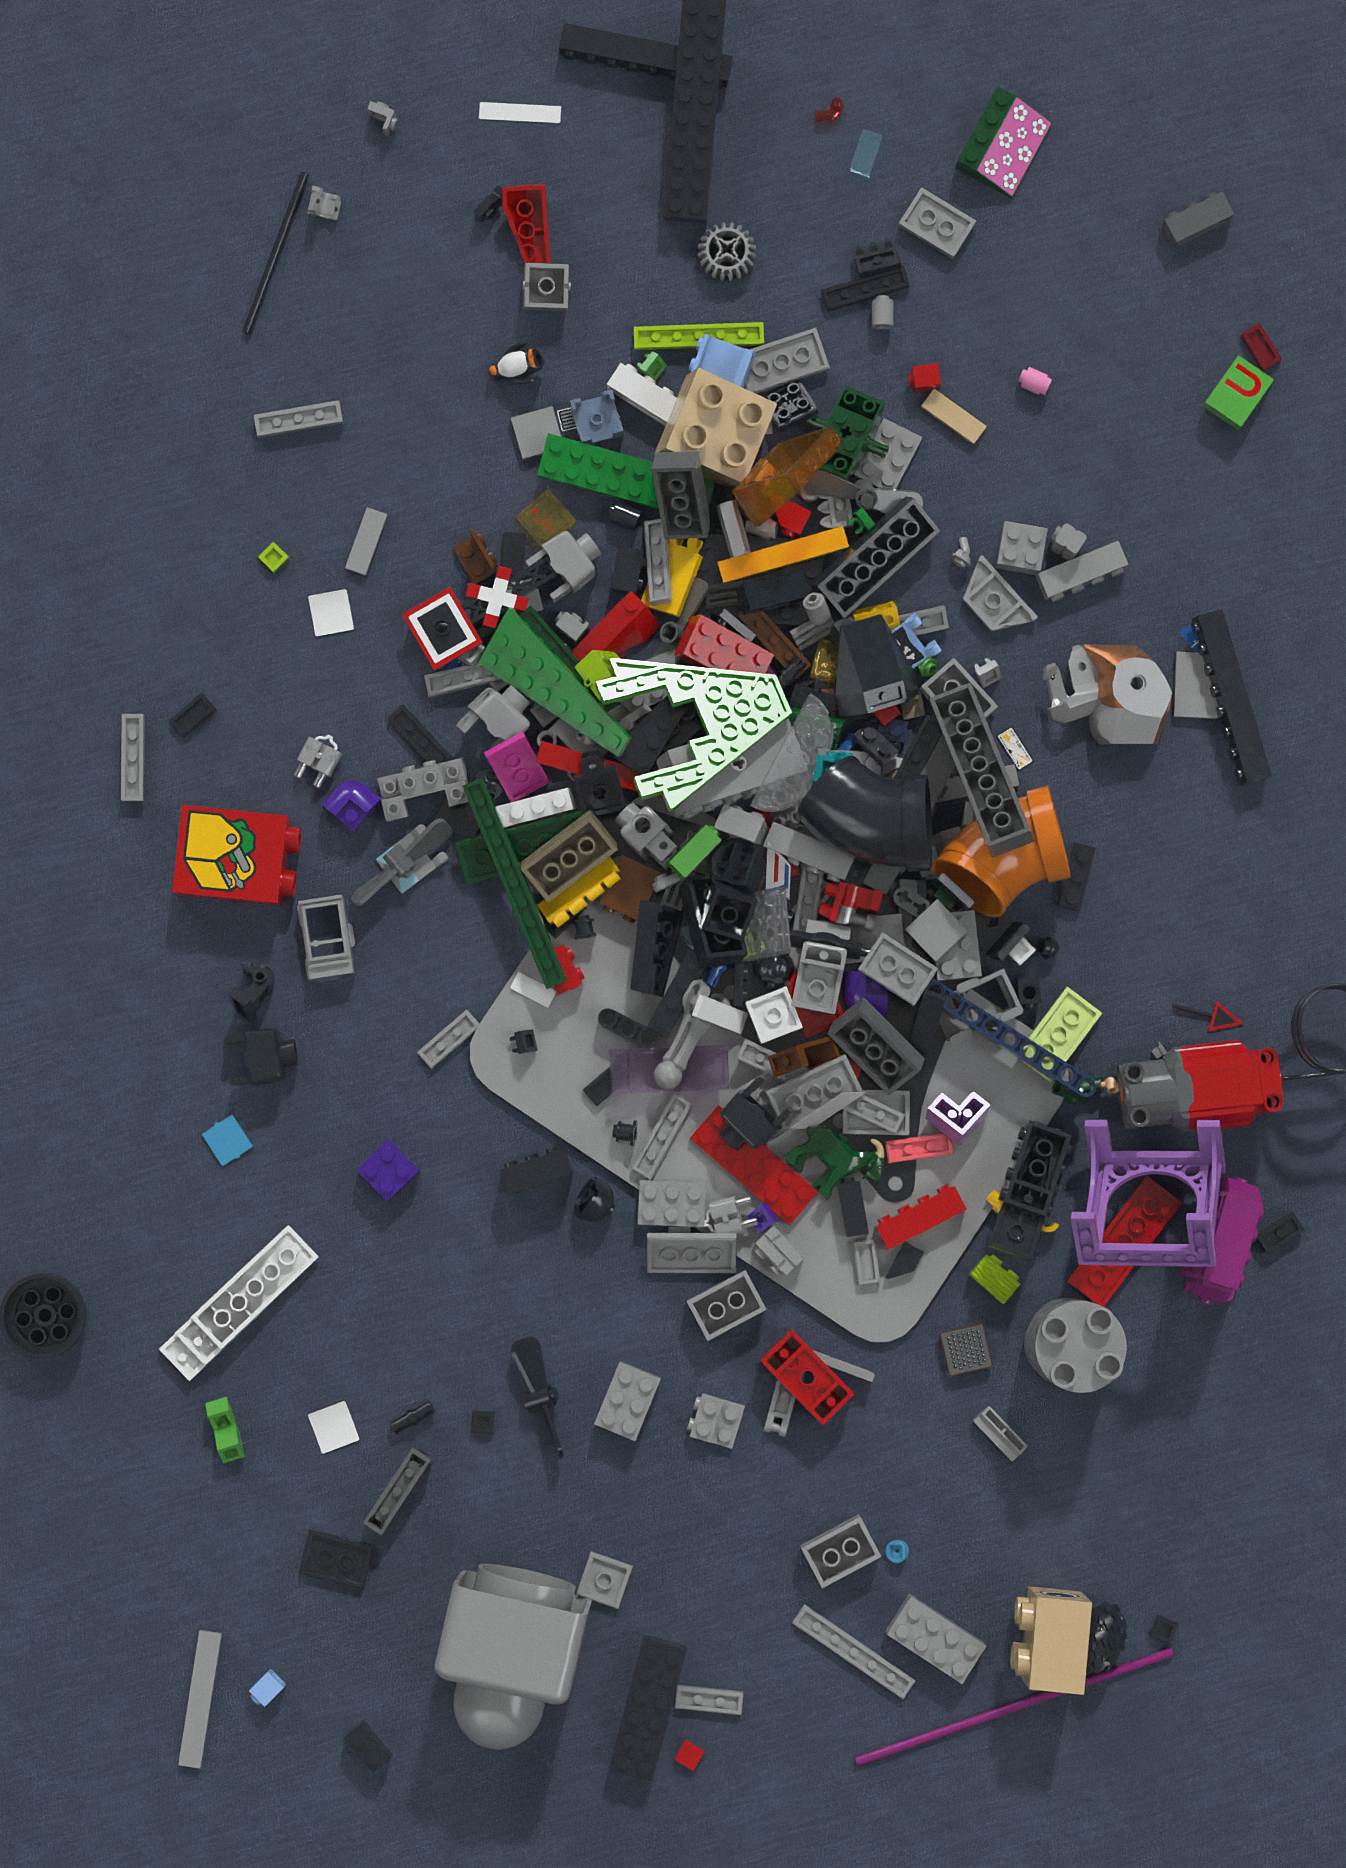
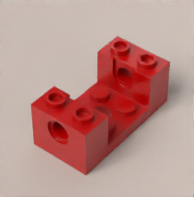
(788, 1361)

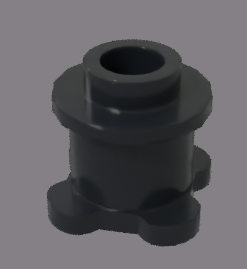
(584, 927)
(625, 1132)

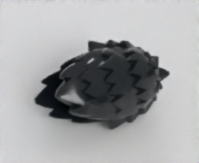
(1105, 1637)

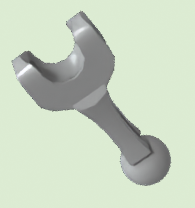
(669, 1072)

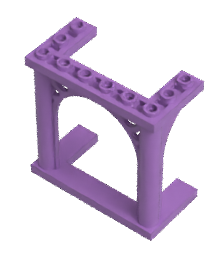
(1090, 1225)

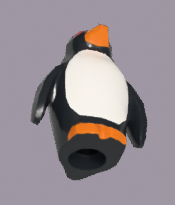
(517, 364)

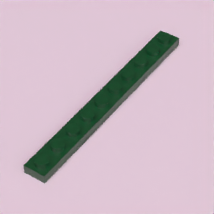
(515, 883)

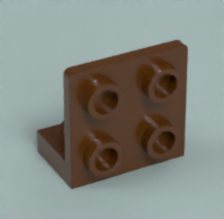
(475, 559)

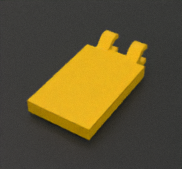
(683, 569)

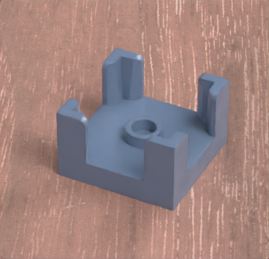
(597, 418)

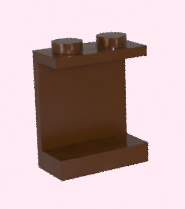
(632, 887)
(803, 1055)

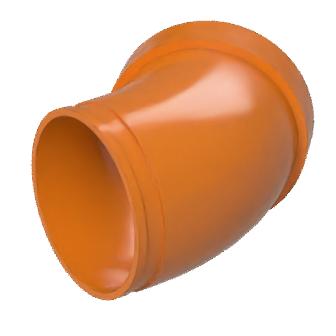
(1000, 879)

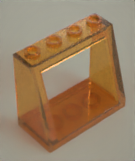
(784, 473)

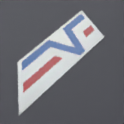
(777, 871)

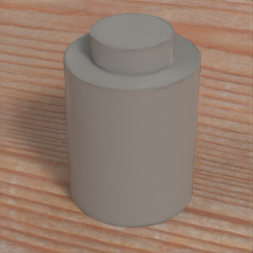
(882, 313)

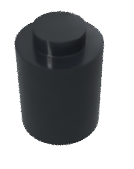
(624, 516)

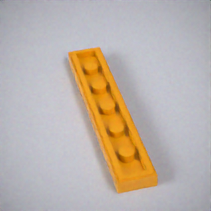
(783, 555)

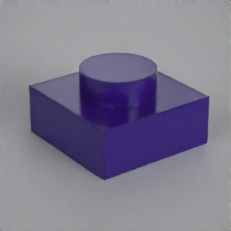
(764, 1218)

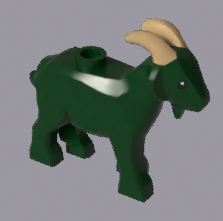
(837, 1156)

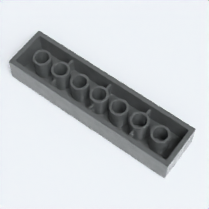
(981, 770)

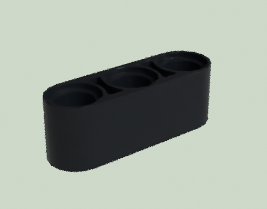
(619, 1020)

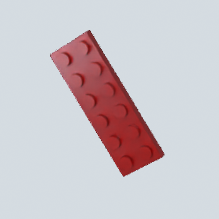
(757, 1170)
(1135, 1223)

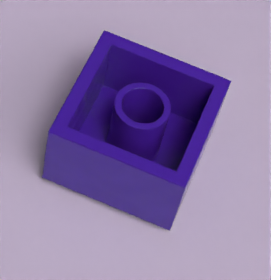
(388, 1170)

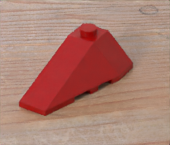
(528, 218)
(621, 629)

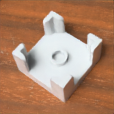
(773, 1015)

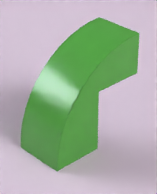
(226, 1430)

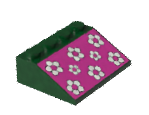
(1003, 142)

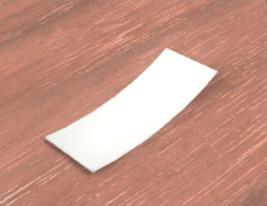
(533, 989)

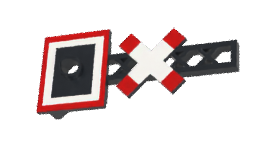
(461, 635)

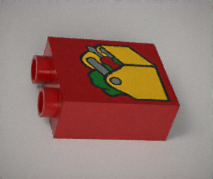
(235, 856)

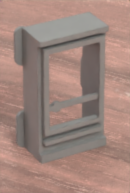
(331, 964)
(955, 1030)

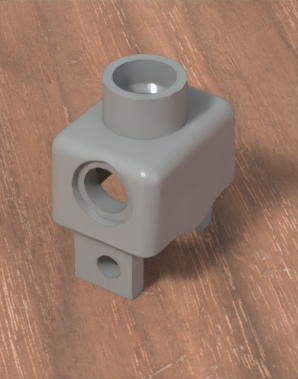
(569, 559)
(498, 712)
(651, 843)

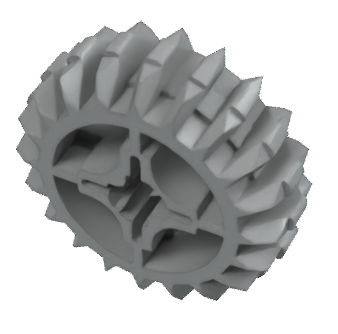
(716, 238)

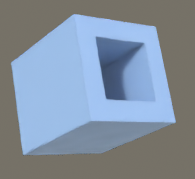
(266, 1688)

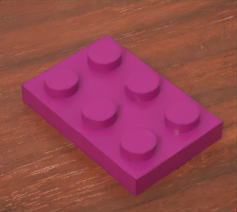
(516, 767)

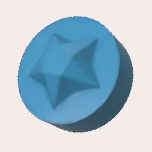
(897, 1551)

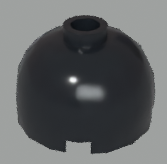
(595, 1201)

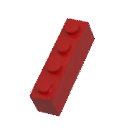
(920, 1217)

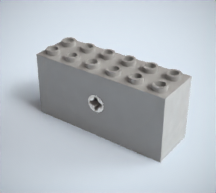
(735, 782)

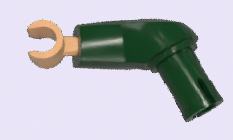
(1070, 1098)

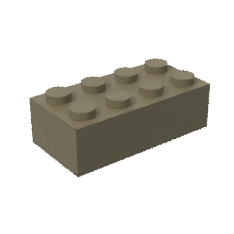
(568, 856)

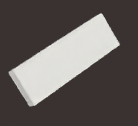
(720, 1014)

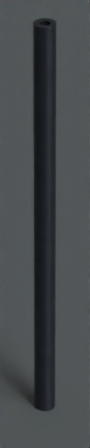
(275, 253)

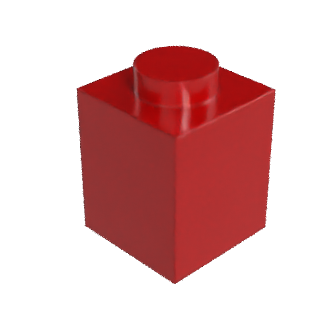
(924, 378)

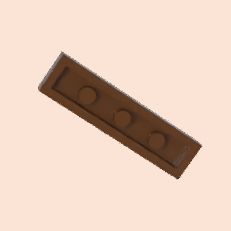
(773, 639)

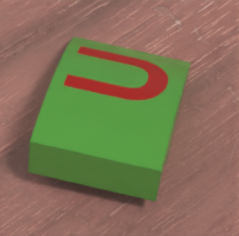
(1238, 392)

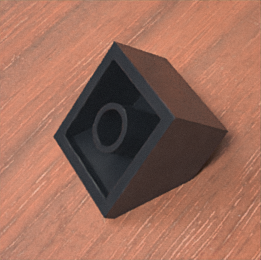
(728, 910)

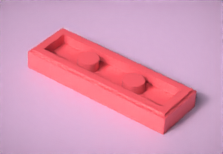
(918, 1147)

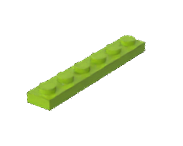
(688, 335)

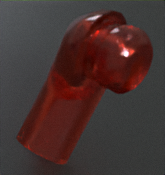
(832, 112)

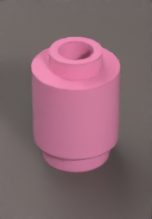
(1034, 381)

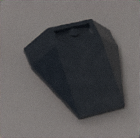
(871, 669)

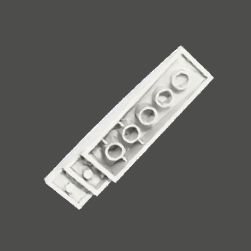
(238, 1303)

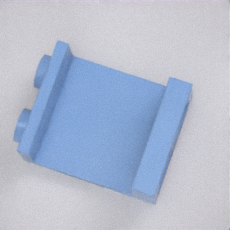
(723, 360)

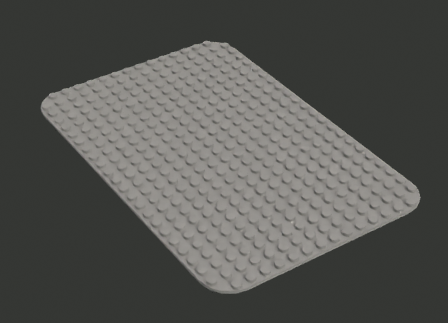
(576, 1051)

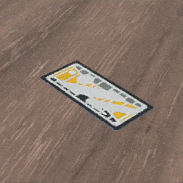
(1015, 748)

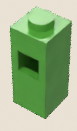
(694, 850)

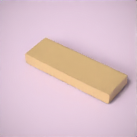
(953, 416)

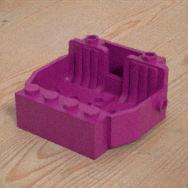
(1235, 1229)

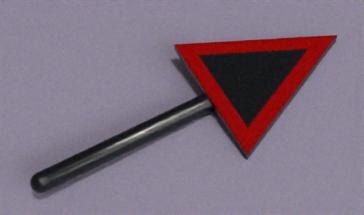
(1220, 1017)

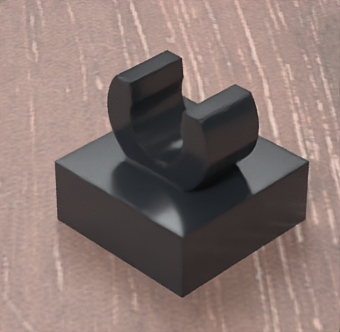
(525, 1041)

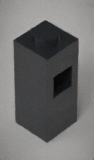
(852, 1207)

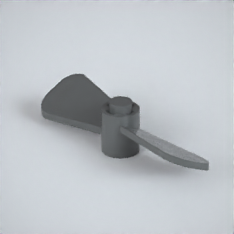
(881, 499)
(671, 632)
(402, 861)

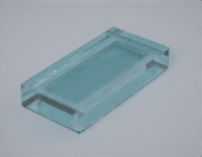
(866, 153)

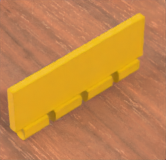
(573, 897)

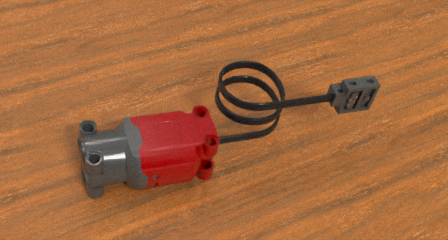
(1212, 1081)

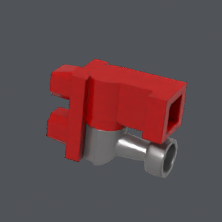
(846, 902)

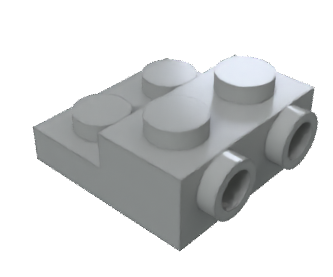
(715, 1420)

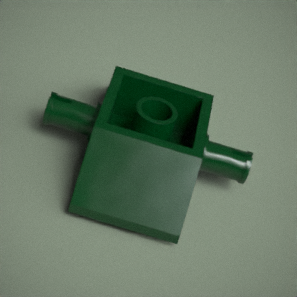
(860, 417)

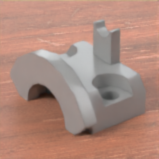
(324, 204)

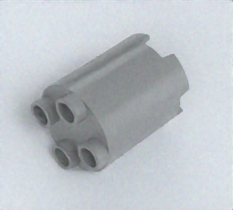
(1076, 1344)

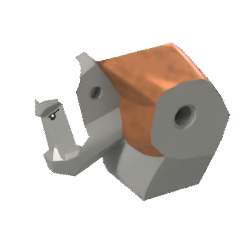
(1117, 690)

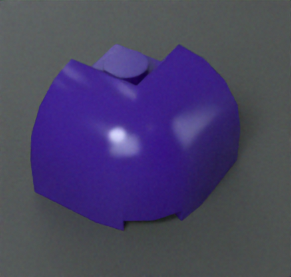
(352, 803)
(858, 985)

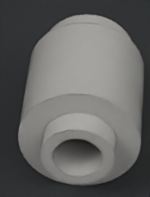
(816, 608)

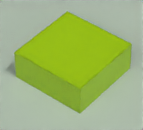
(273, 557)

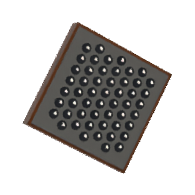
(965, 1349)

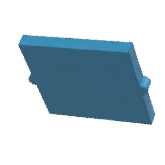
(227, 1140)

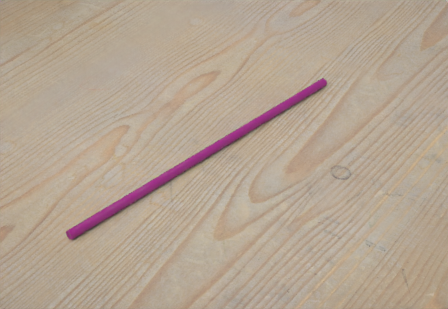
(1009, 1708)

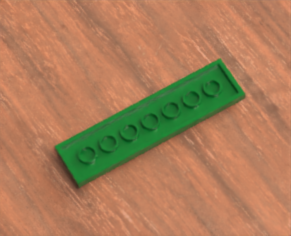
(602, 471)

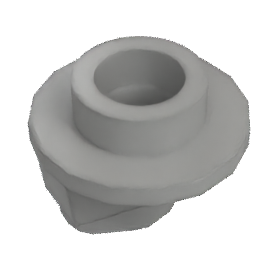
(961, 557)

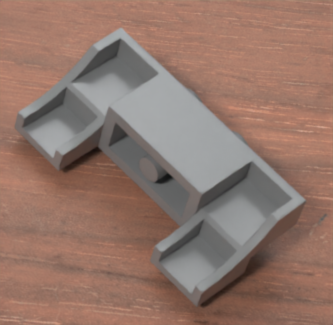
(421, 781)

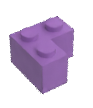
(955, 1120)

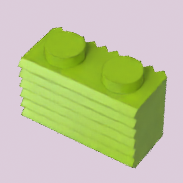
(994, 1278)

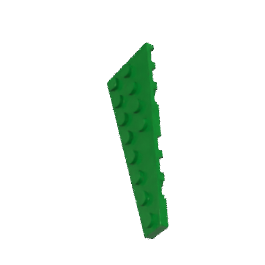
(533, 669)

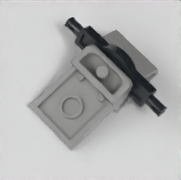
(822, 964)

